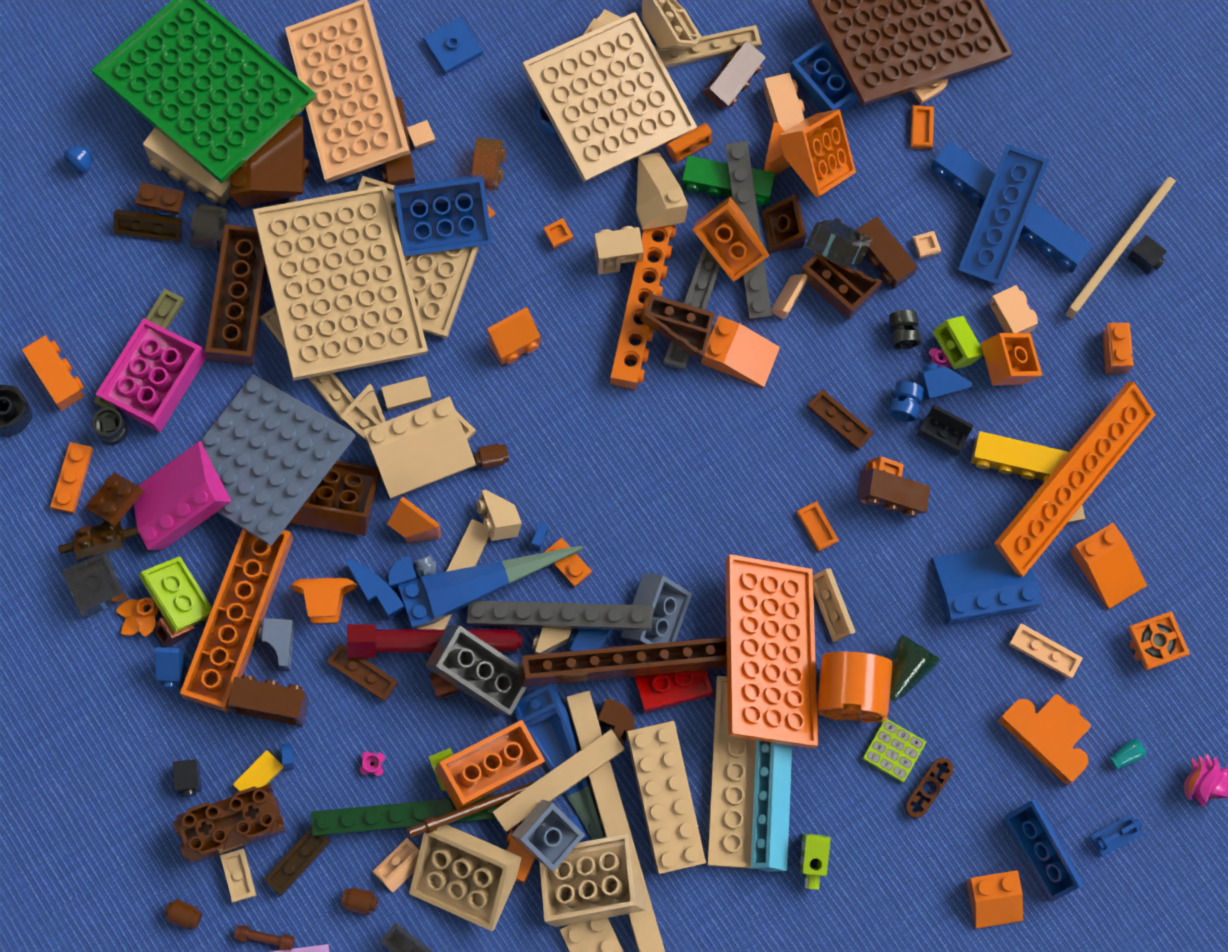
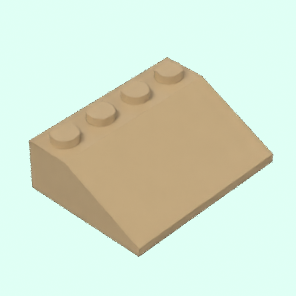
(419, 447)
(464, 875)
(593, 883)

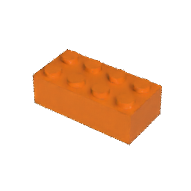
(489, 765)

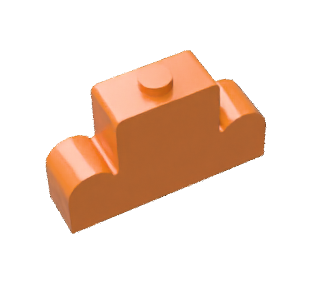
(1050, 734)

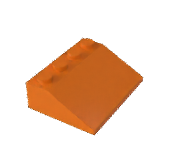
(819, 151)

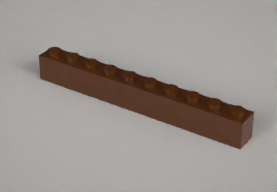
(623, 661)

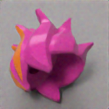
(1206, 780)

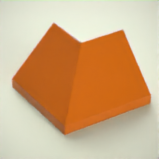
(413, 523)

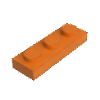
(71, 478)

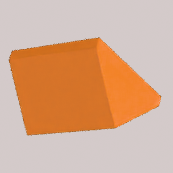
(775, 158)

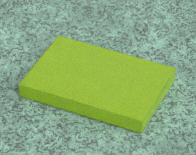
(176, 594)

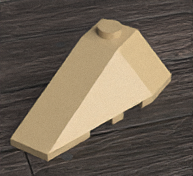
(658, 194)

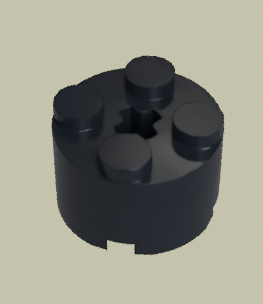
(18, 412)

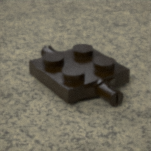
(98, 539)

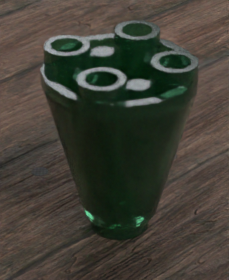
(909, 666)

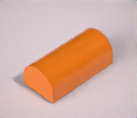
(690, 142)

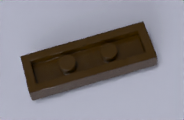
(148, 225)
(296, 862)

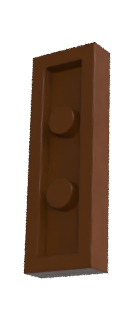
(840, 419)
(363, 673)

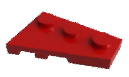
(672, 689)

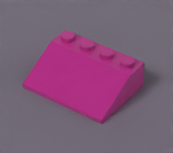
(152, 375)
(179, 498)

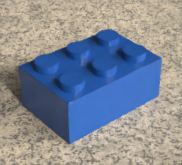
(823, 78)

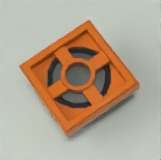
(1157, 641)

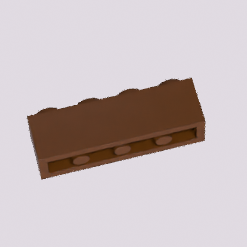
(400, 170)

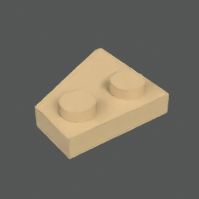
(363, 412)

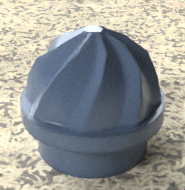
(425, 566)

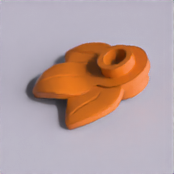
(136, 618)

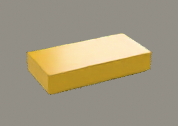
(260, 772)

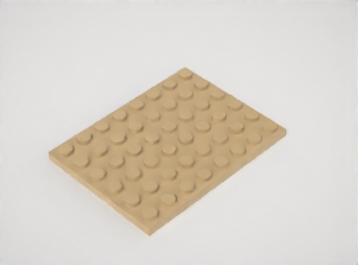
(339, 282)

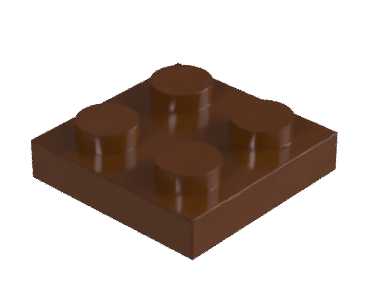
(114, 499)

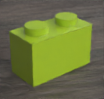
(958, 342)

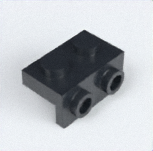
(945, 430)

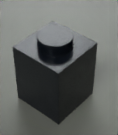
(1147, 255)
(187, 777)

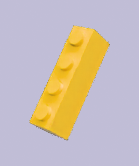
(1015, 456)

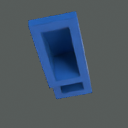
(376, 589)

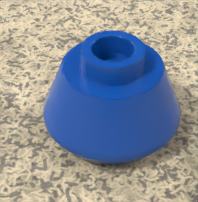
(79, 158)

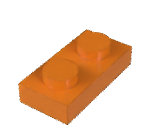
(570, 567)

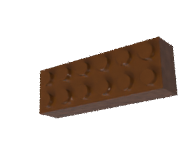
(237, 297)

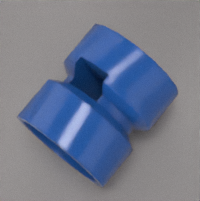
(906, 397)

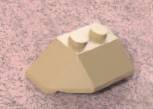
(669, 24)

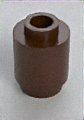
(491, 456)
(359, 901)
(183, 914)

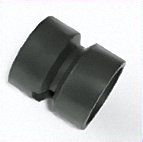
(904, 329)
(109, 426)

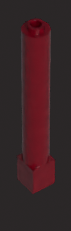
(366, 640)

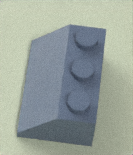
(669, 606)

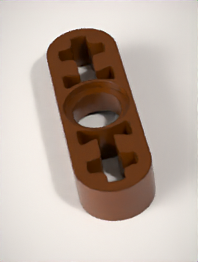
(944, 777)

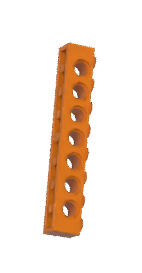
(621, 373)

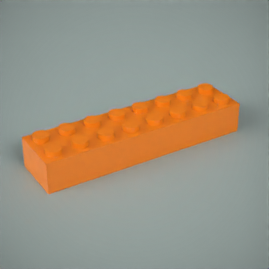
(235, 619)

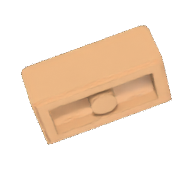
(789, 295)
(398, 865)

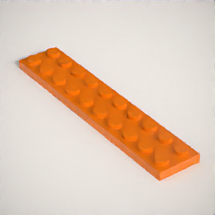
(1074, 479)

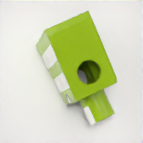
(814, 847)

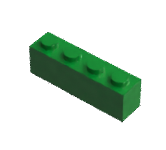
(713, 179)

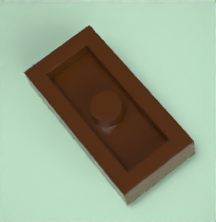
(160, 198)

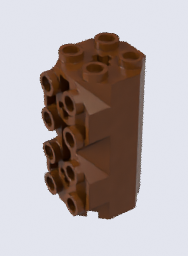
(229, 823)

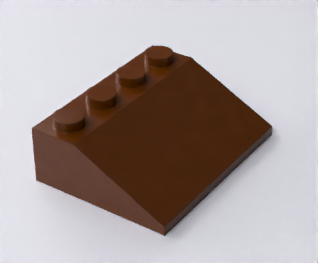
(273, 170)
(342, 499)

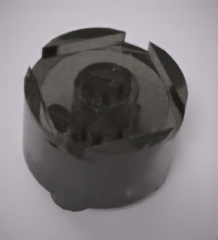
(208, 227)

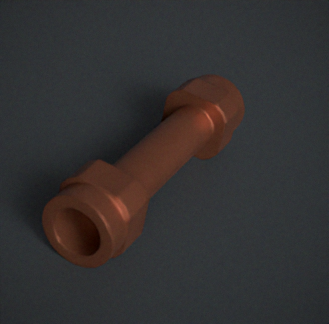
(284, 942)

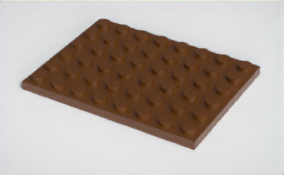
(908, 43)

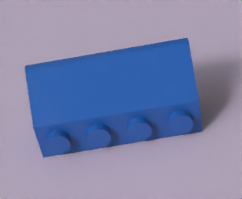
(1044, 850)

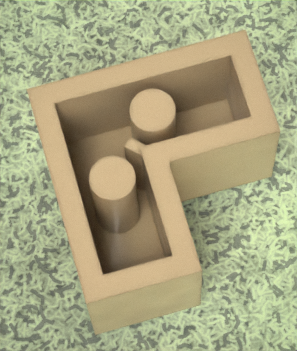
(617, 247)

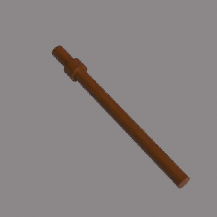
(431, 824)

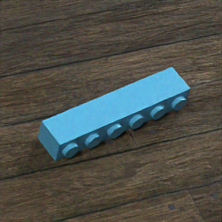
(771, 806)

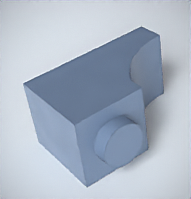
(279, 636)

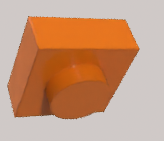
(558, 233)

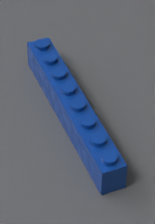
(1040, 227)

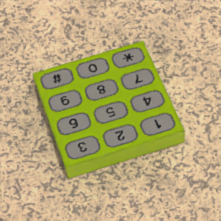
(894, 750)

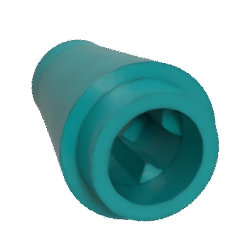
(1129, 753)

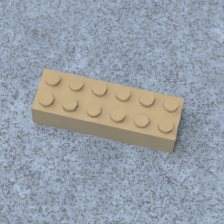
(665, 797)

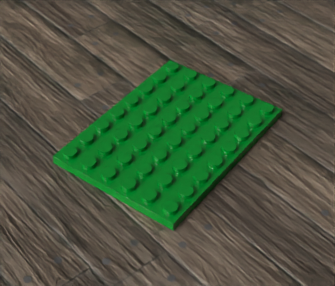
(204, 85)

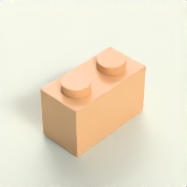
(1013, 312)

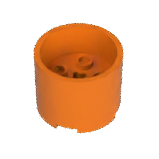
(854, 687)

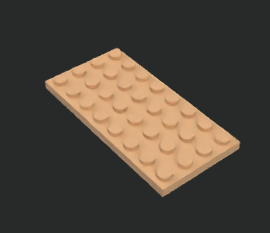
(354, 104)

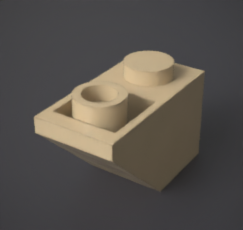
(499, 516)
(551, 639)

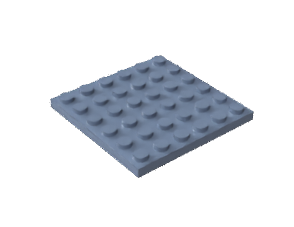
(271, 456)

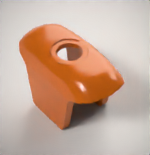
(324, 597)

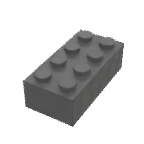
(477, 670)

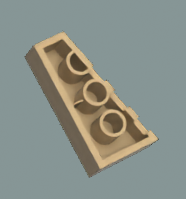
(169, 157)

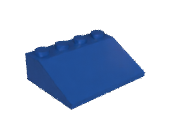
(443, 215)
(983, 586)

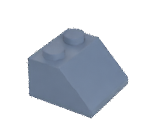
(548, 834)

